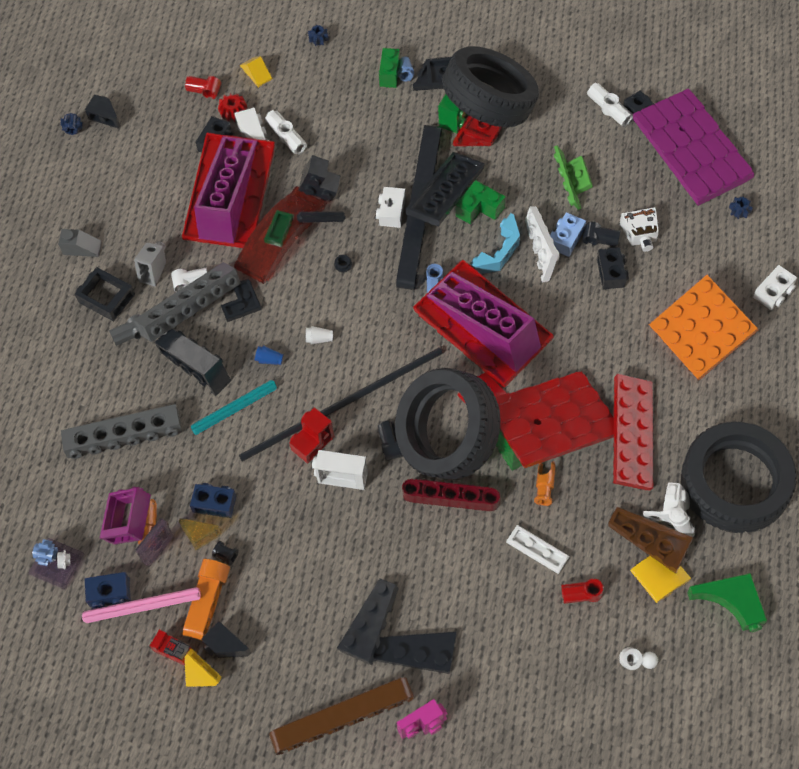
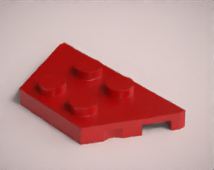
(476, 133)

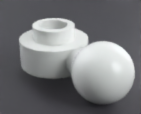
(648, 659)

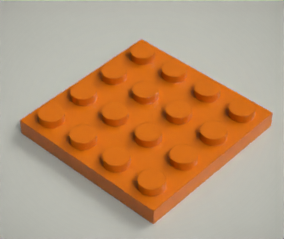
(703, 327)

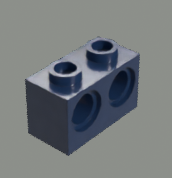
(211, 505)

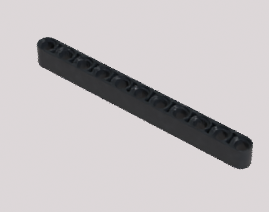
(415, 227)

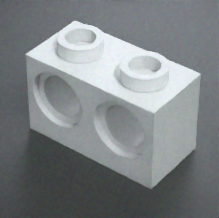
(772, 286)

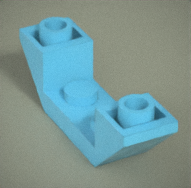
(488, 264)

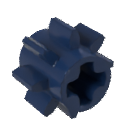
(318, 35)
(71, 123)
(740, 207)

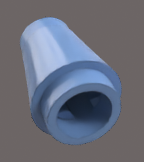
(405, 69)

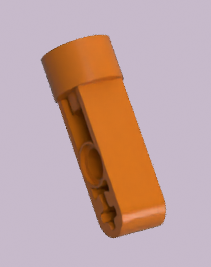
(200, 614)

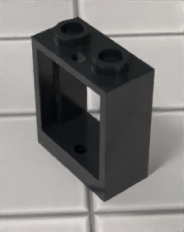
(116, 305)

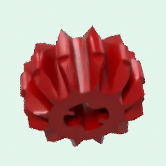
(230, 105)

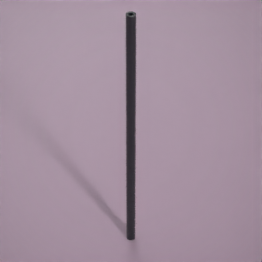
(344, 402)

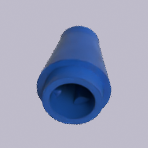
(268, 356)

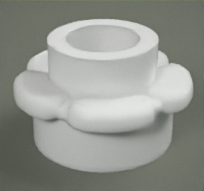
(63, 559)

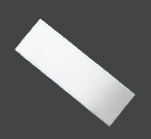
(537, 549)

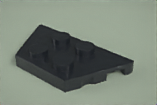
(431, 74)

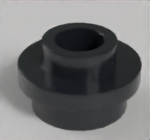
(343, 259)

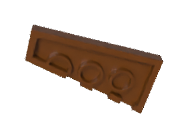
(656, 540)

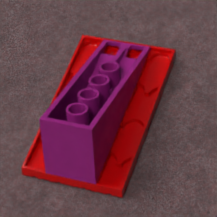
(228, 190)
(483, 323)

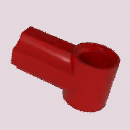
(207, 87)
(579, 591)

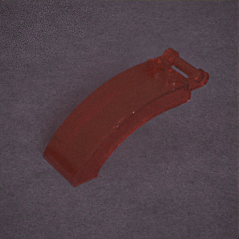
(260, 258)

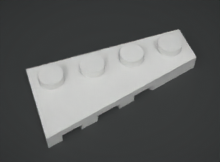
(542, 243)

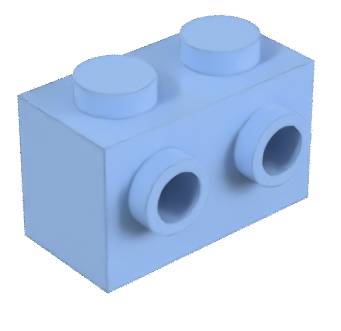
(568, 233)

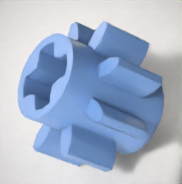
(45, 552)

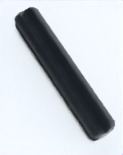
(321, 216)

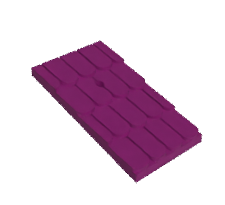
(693, 146)

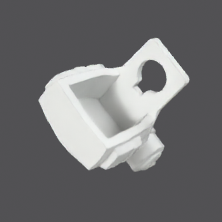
(674, 510)

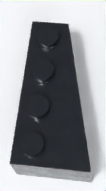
(194, 360)

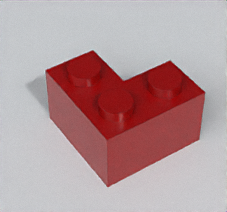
(314, 436)

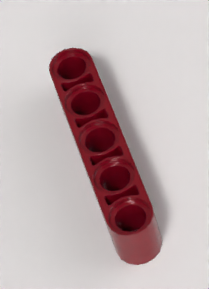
(443, 488)

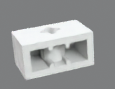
(391, 207)

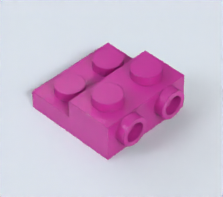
(427, 717)

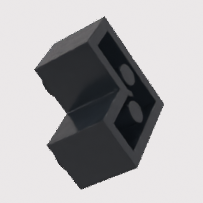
(318, 180)

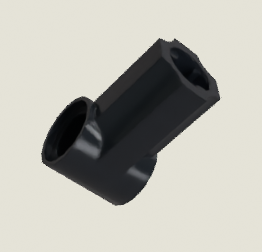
(595, 234)
(389, 442)

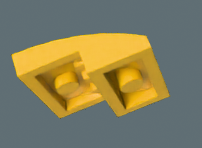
(658, 579)

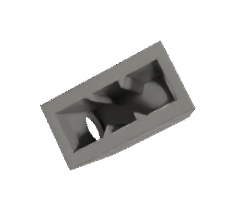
(150, 263)

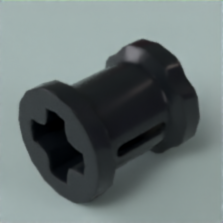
(225, 553)

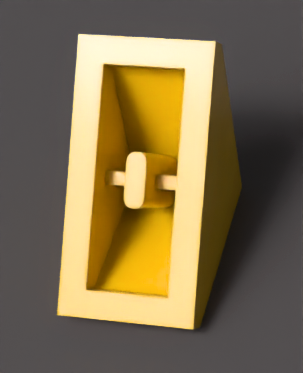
(257, 71)
(199, 672)

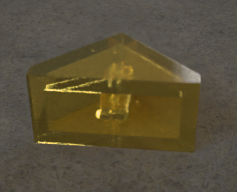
(199, 533)

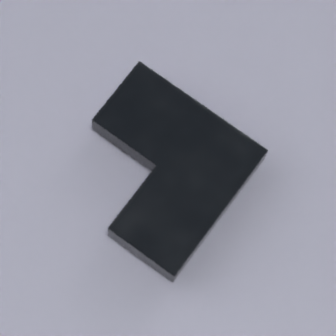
(244, 304)

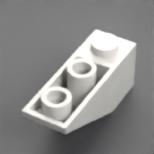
(249, 124)

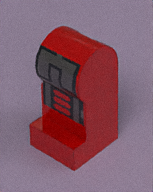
(170, 647)

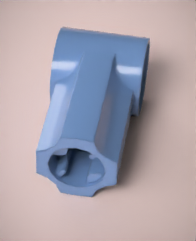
(432, 281)

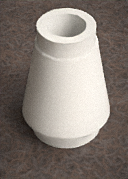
(318, 335)

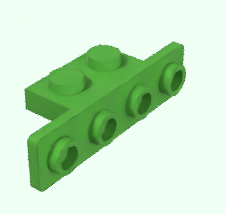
(575, 176)

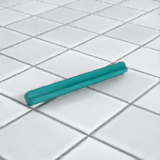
(233, 407)

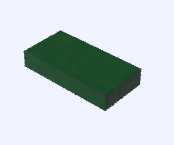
(279, 228)

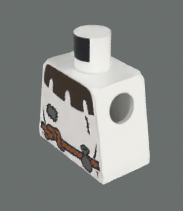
(640, 227)

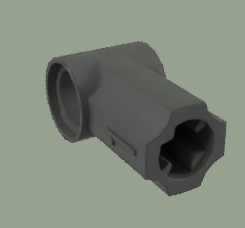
(125, 331)

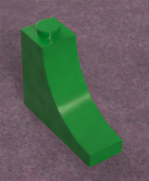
(737, 596)

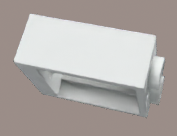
(340, 469)

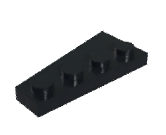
(366, 628)
(418, 651)

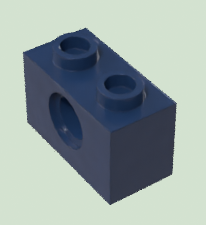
(98, 585)

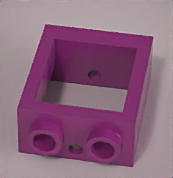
(111, 527)

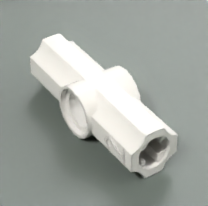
(610, 104)
(286, 132)

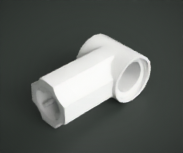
(183, 277)

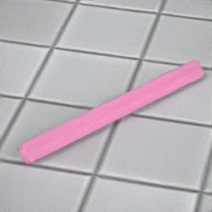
(141, 605)

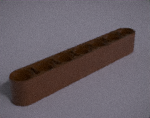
(341, 714)

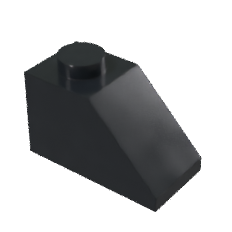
(102, 111)
(224, 643)

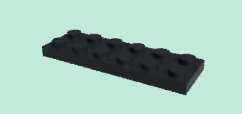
(445, 189)

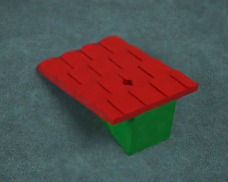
(551, 420)

